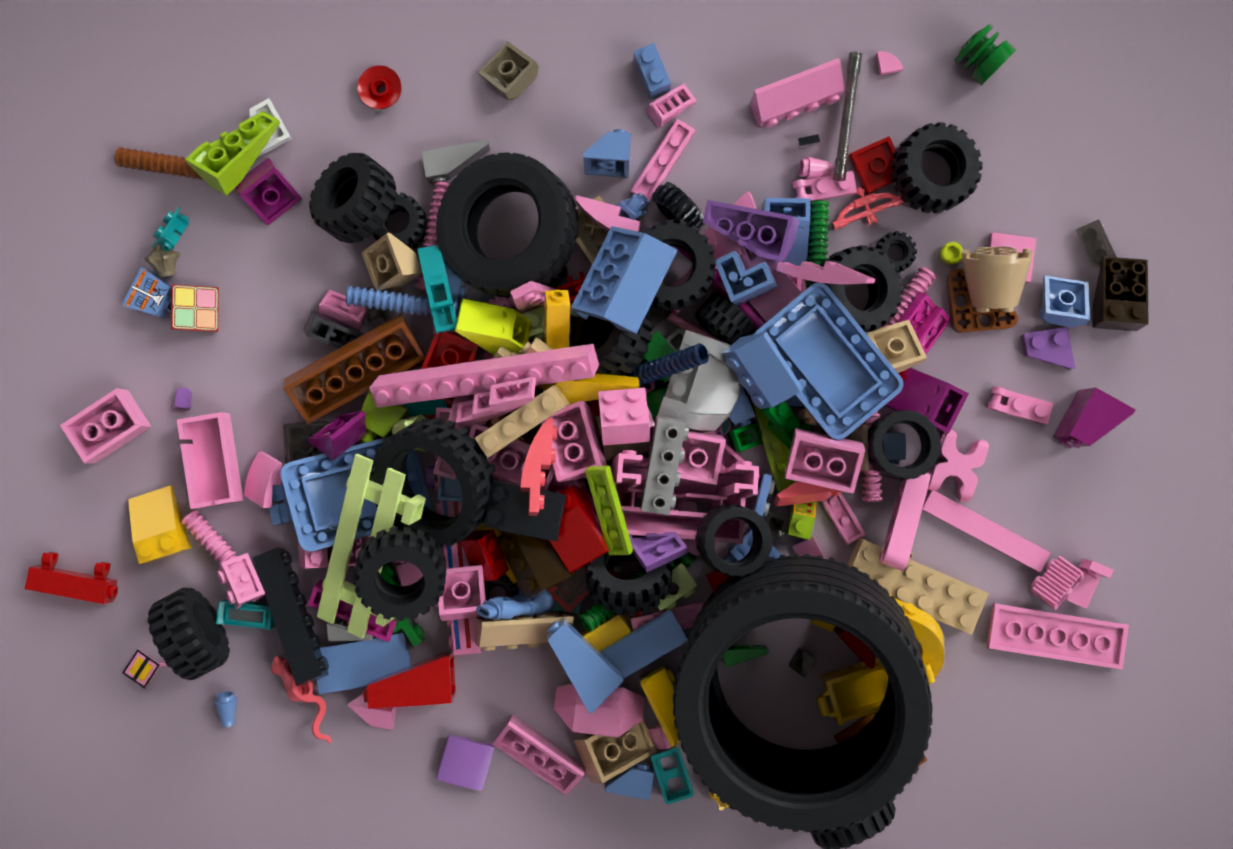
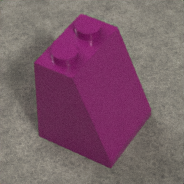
(1090, 418)

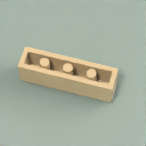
(522, 420)

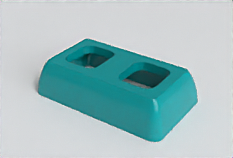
(678, 771)

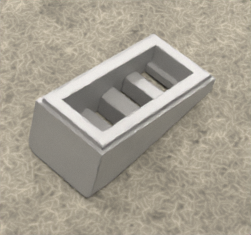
(338, 632)

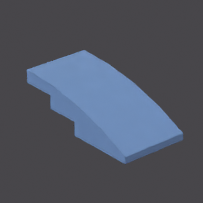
(360, 662)

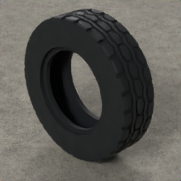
(474, 191)

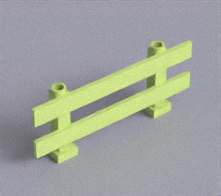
(389, 503)

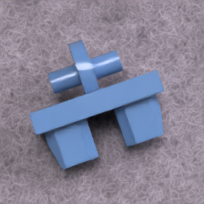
(634, 207)

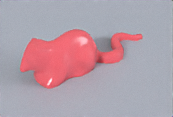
(300, 693)

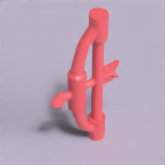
(864, 201)

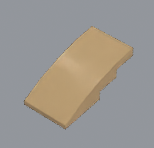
(899, 345)

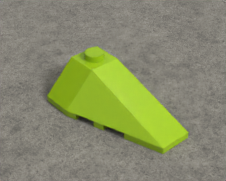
(229, 158)

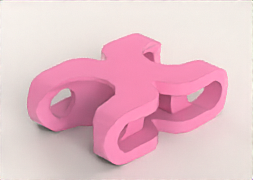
(958, 465)

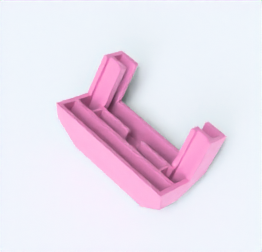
(732, 487)

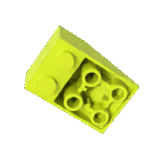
(492, 326)

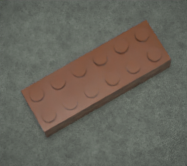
(353, 368)

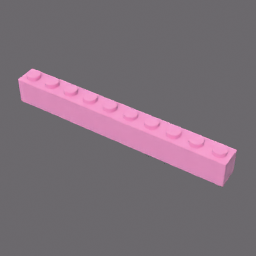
(478, 376)

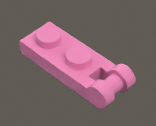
(825, 187)
(1020, 405)

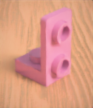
(1085, 589)

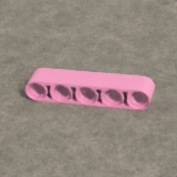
(904, 522)

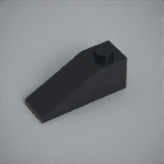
(329, 330)

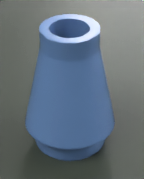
(226, 707)

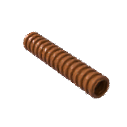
(154, 162)

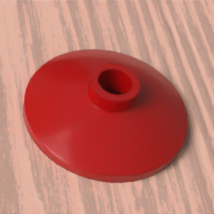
(378, 77)

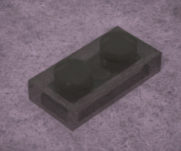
(1095, 242)

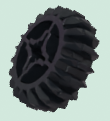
(677, 205)

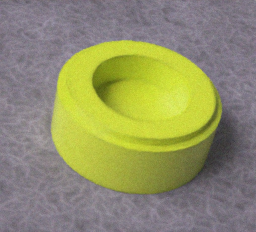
(951, 253)

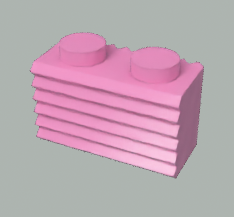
(1056, 582)

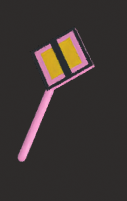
(142, 668)

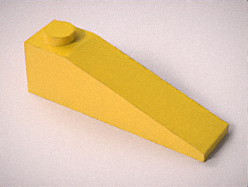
(588, 388)

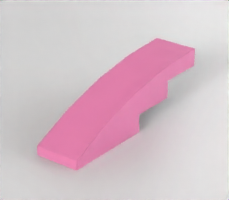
(831, 273)
(496, 402)

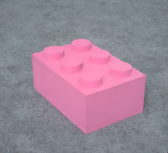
(105, 426)
(824, 460)

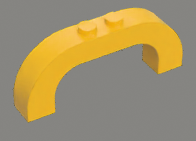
(926, 631)

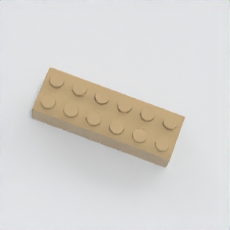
(924, 587)

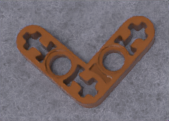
(972, 317)

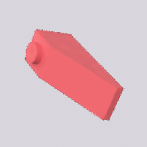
(804, 493)

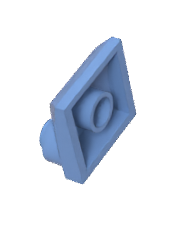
(1065, 302)

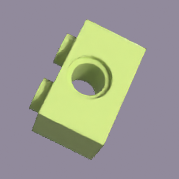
(685, 587)

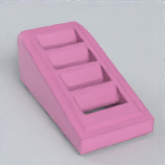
(659, 113)

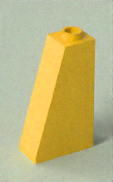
(556, 319)

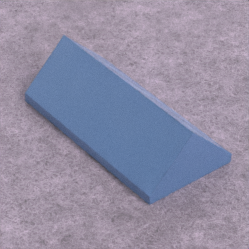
(646, 644)

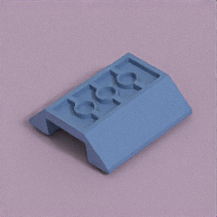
(623, 279)

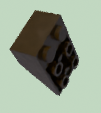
(1121, 294)

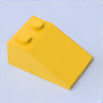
(157, 525)

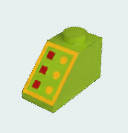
(801, 520)

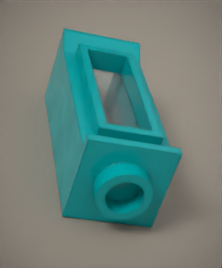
(249, 615)

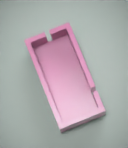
(210, 461)

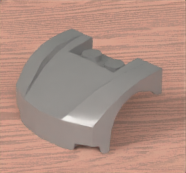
(702, 393)

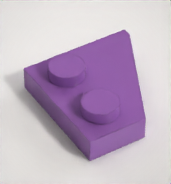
(1050, 346)

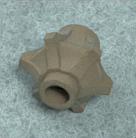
(163, 261)

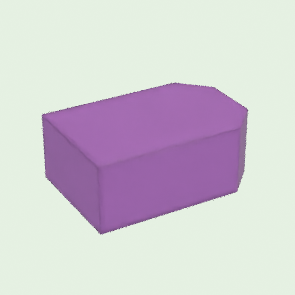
(183, 398)

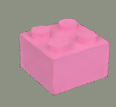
(624, 416)

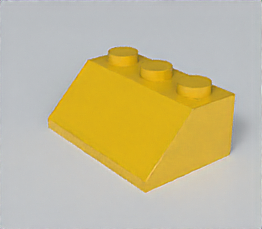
(608, 632)
(659, 692)

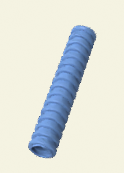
(390, 301)

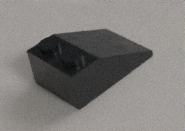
(509, 511)

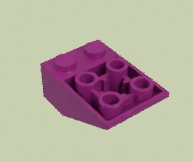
(931, 398)

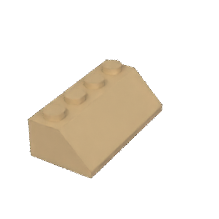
(516, 631)

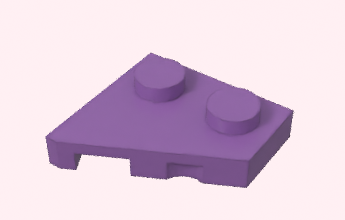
(658, 549)

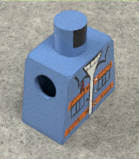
(149, 294)

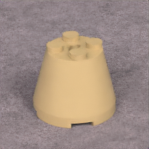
(995, 276)

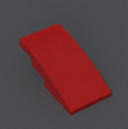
(449, 350)

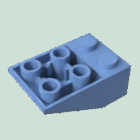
(801, 210)

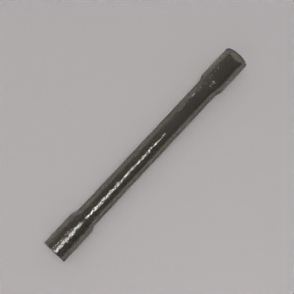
(841, 160)

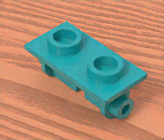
(173, 223)

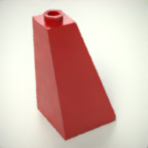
(419, 684)

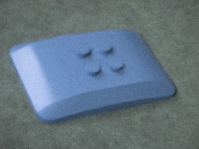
(833, 360)
(318, 489)

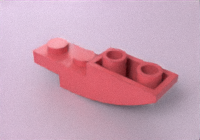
(538, 457)

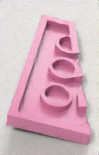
(529, 296)

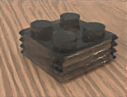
(296, 435)

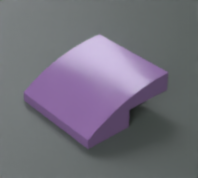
(464, 762)

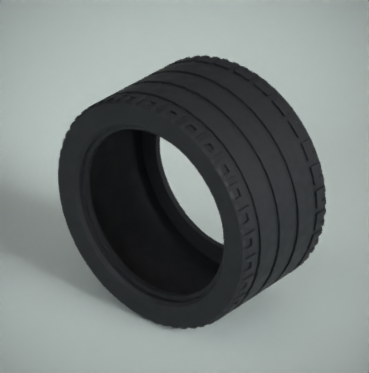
(797, 785)

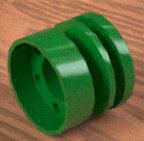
(984, 54)

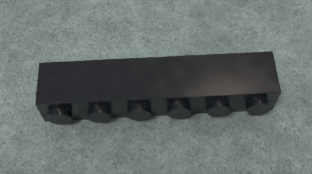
(291, 616)

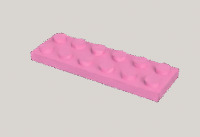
(1057, 636)

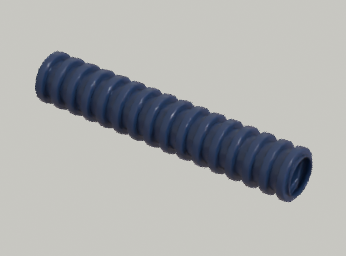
(671, 364)

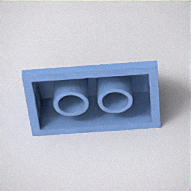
(609, 155)
(762, 370)

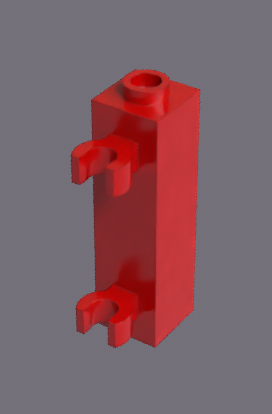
(71, 584)

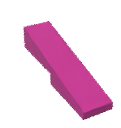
(344, 612)

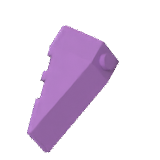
(759, 231)

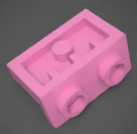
(240, 580)

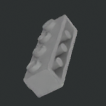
(663, 465)

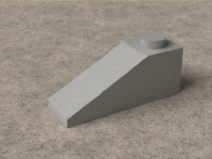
(449, 161)

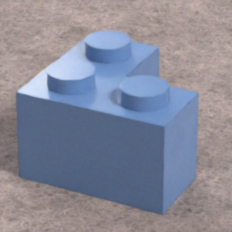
(742, 283)

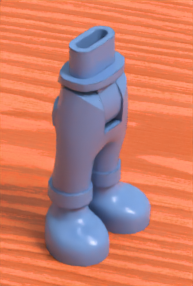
(508, 607)

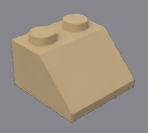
(391, 263)

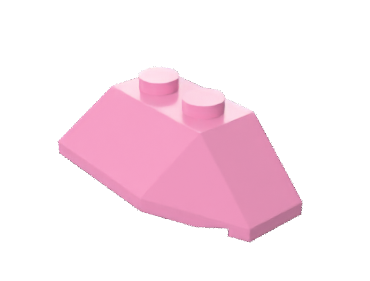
(611, 719)

